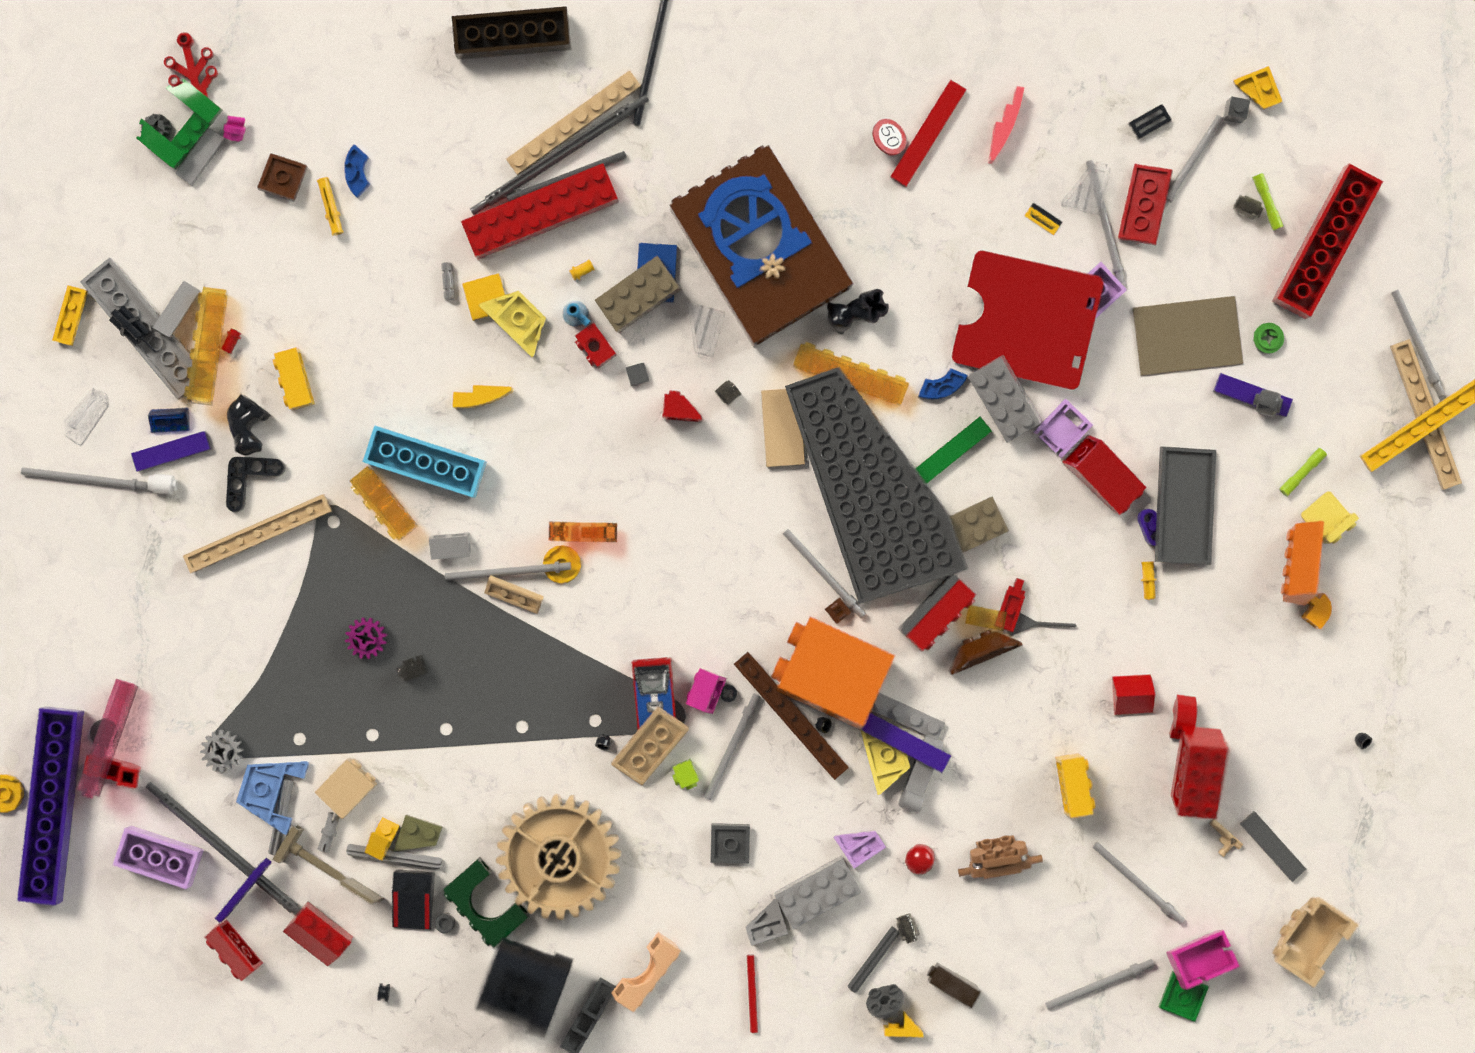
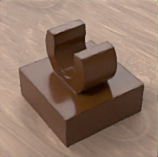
(837, 610)

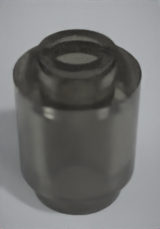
(1248, 207)
(907, 928)

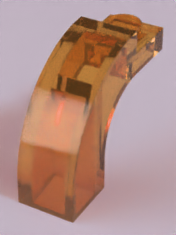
(582, 532)

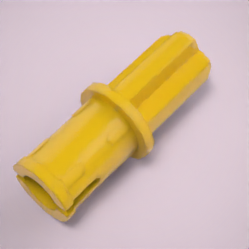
(1148, 580)

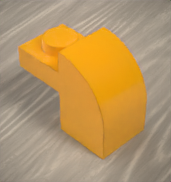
(1318, 611)

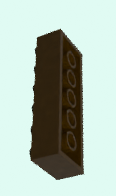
(511, 32)

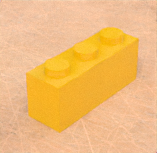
(293, 379)

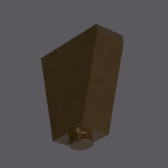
(954, 984)

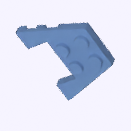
(262, 787)

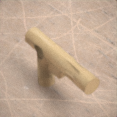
(1225, 839)

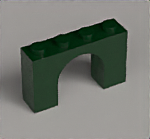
(491, 928)

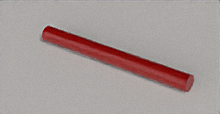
(752, 993)

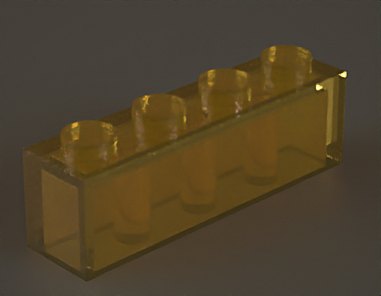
(383, 503)

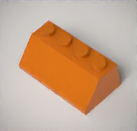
(1303, 562)

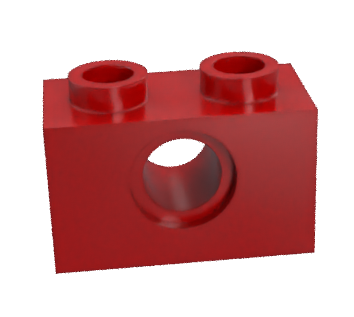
(592, 334)

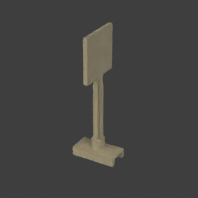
(290, 845)

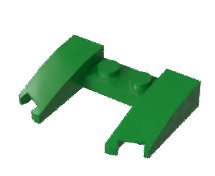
(204, 115)

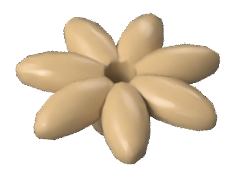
(776, 264)

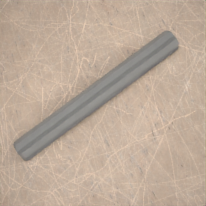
(398, 857)

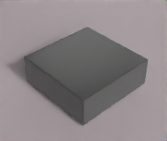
(637, 374)

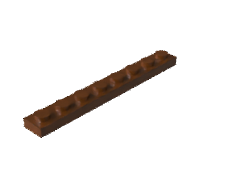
(791, 716)

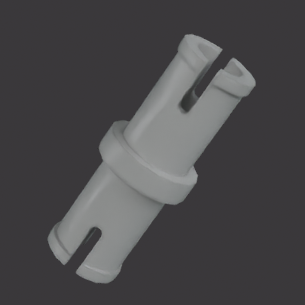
(328, 832)

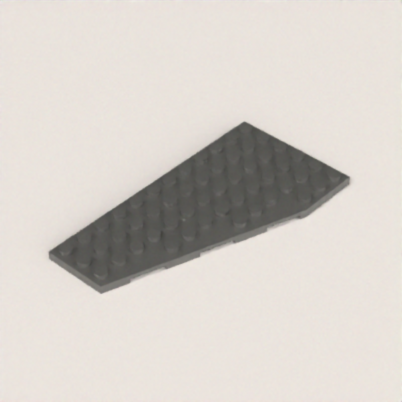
(878, 503)

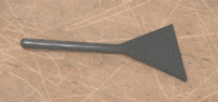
(1024, 623)

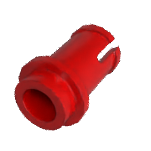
(231, 340)

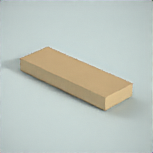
(513, 594)

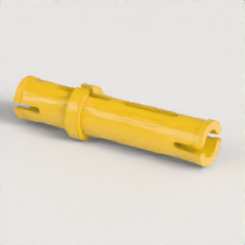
(332, 214)

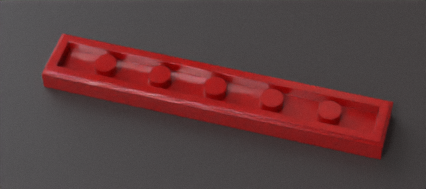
(928, 133)

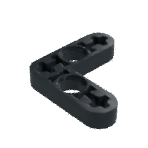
(246, 470)

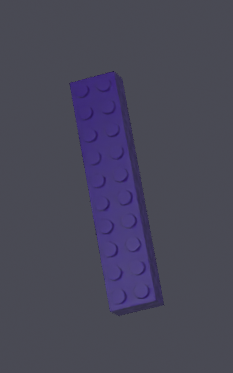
(50, 805)

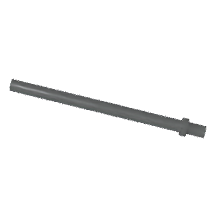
(606, 161)

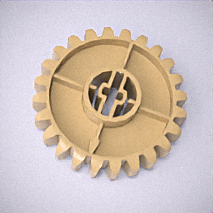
(546, 887)

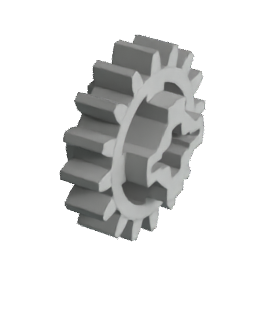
(224, 757)

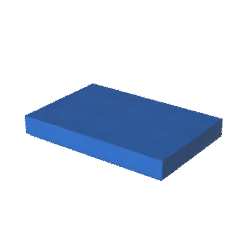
(666, 252)

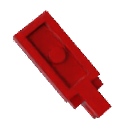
(1012, 604)

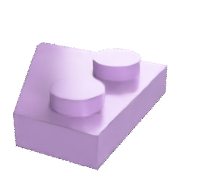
(859, 846)

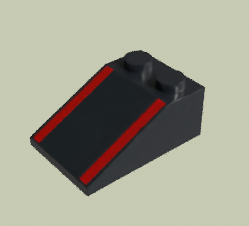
(412, 899)

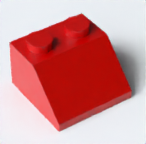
(679, 408)

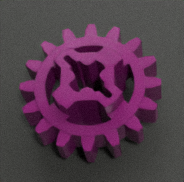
(363, 647)

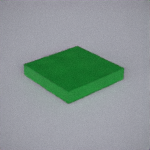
(1183, 1001)

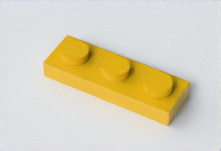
(70, 315)

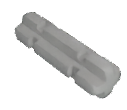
(448, 284)

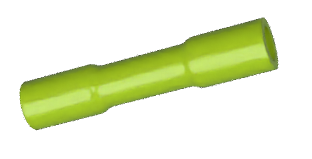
(1272, 212)
(1312, 462)

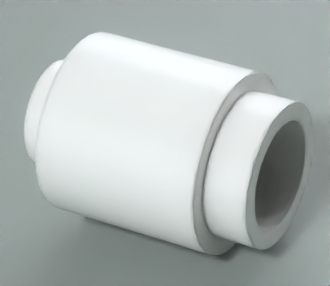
(162, 484)

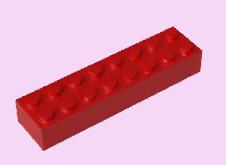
(539, 211)
(1327, 241)

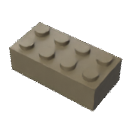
(638, 294)
(978, 524)

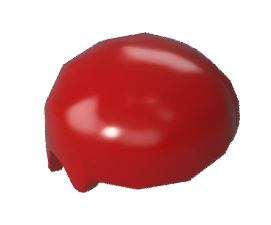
(920, 859)

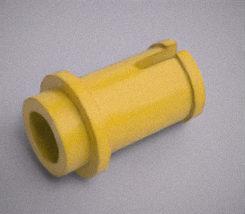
(581, 270)

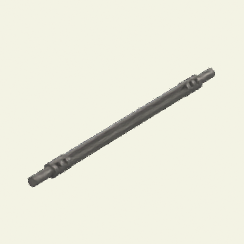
(559, 154)
(222, 848)

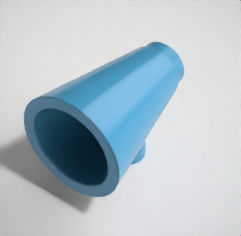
(579, 317)

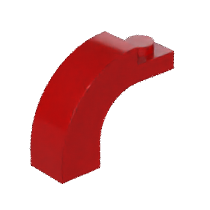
(123, 773)

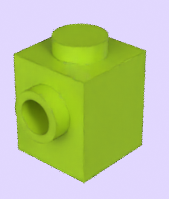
(685, 775)

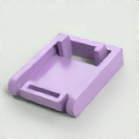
(1060, 430)

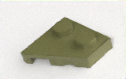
(417, 834)

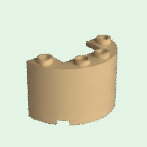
(1311, 939)

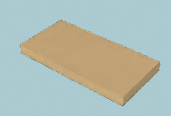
(781, 430)
(650, 745)

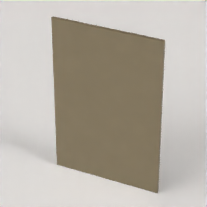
(1187, 335)

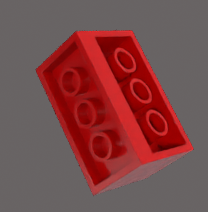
(1199, 772)

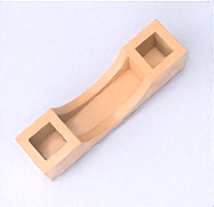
(632, 991)

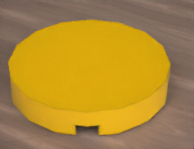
(563, 554)
(10, 793)

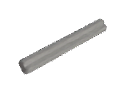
(282, 809)

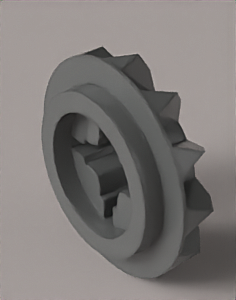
(163, 123)

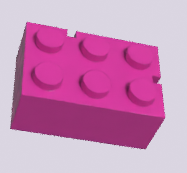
(1202, 959)

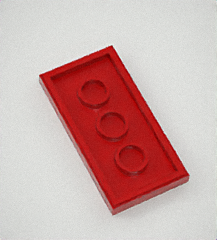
(1145, 204)

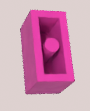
(705, 691)

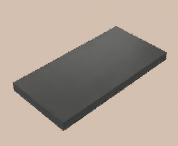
(1185, 505)

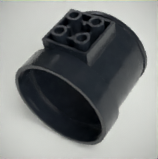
(524, 986)

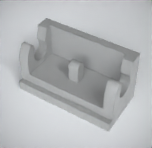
(449, 546)

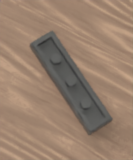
(1273, 846)

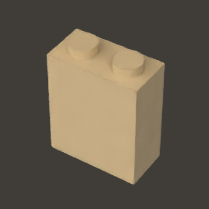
(346, 787)

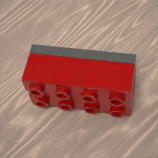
(937, 612)

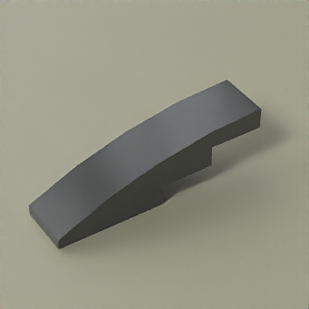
(588, 1016)

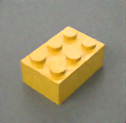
(1075, 785)

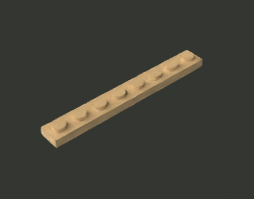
(573, 122)
(1421, 402)
(257, 533)

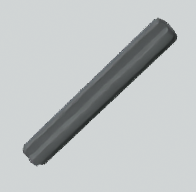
(873, 959)

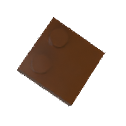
(282, 177)

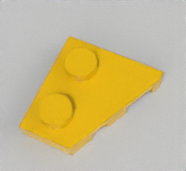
(1260, 88)

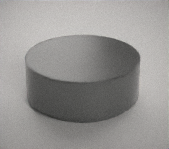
(444, 923)

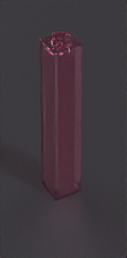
(107, 738)

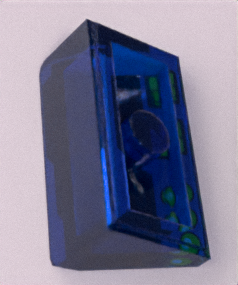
(169, 420)

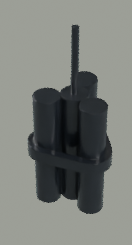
(129, 326)

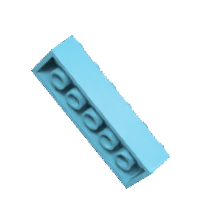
(424, 461)

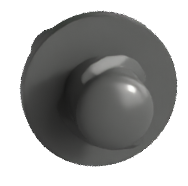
(885, 1002)

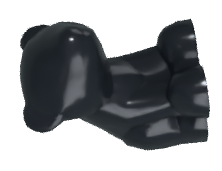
(866, 307)
(241, 417)

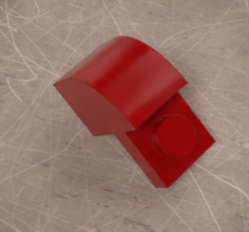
(1184, 714)

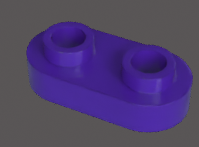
(1148, 527)

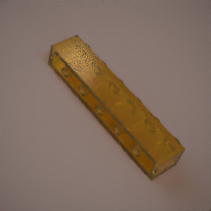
(207, 346)
(860, 375)

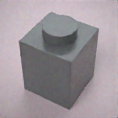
(1236, 109)

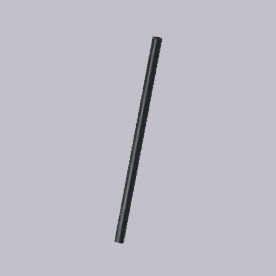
(651, 59)

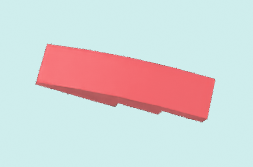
(1003, 129)

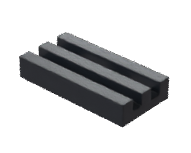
(1136, 129)

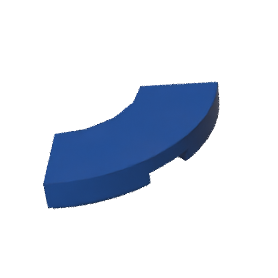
(354, 171)
(942, 387)

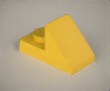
(381, 839)
(908, 1029)

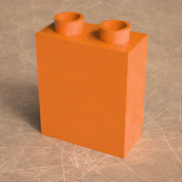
(832, 672)

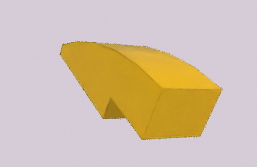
(481, 396)

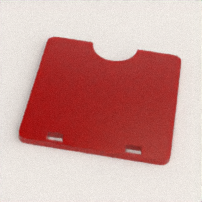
(1031, 317)

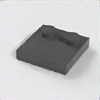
(730, 843)

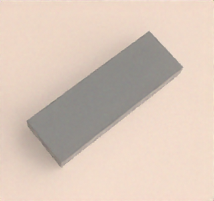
(200, 156)
(176, 309)

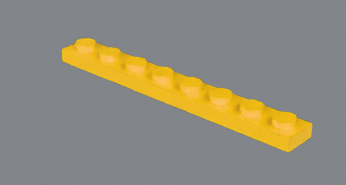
(1419, 427)

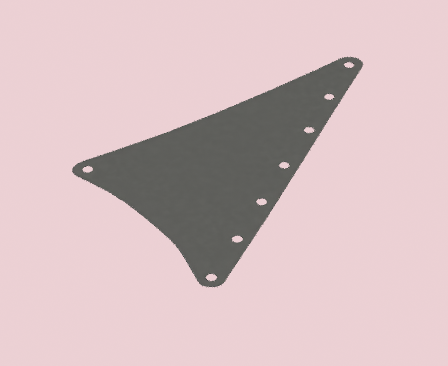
(479, 660)

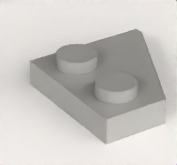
(767, 924)

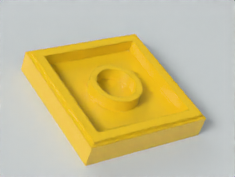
(480, 291)

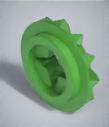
(1273, 330)

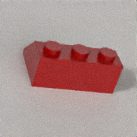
(318, 934)
(233, 950)

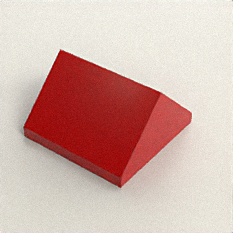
(1133, 694)

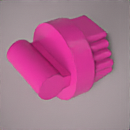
(234, 128)

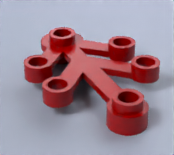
(192, 71)

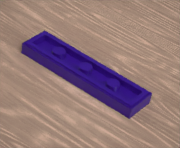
(1245, 392)
(171, 451)
(243, 890)

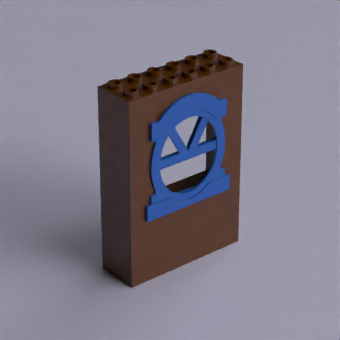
(811, 267)

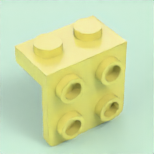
(1333, 514)

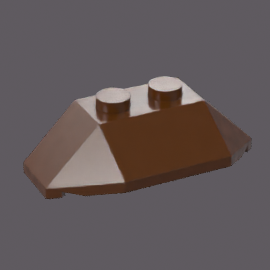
(981, 649)

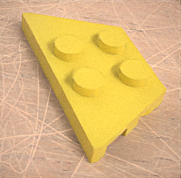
(517, 318)
(885, 762)

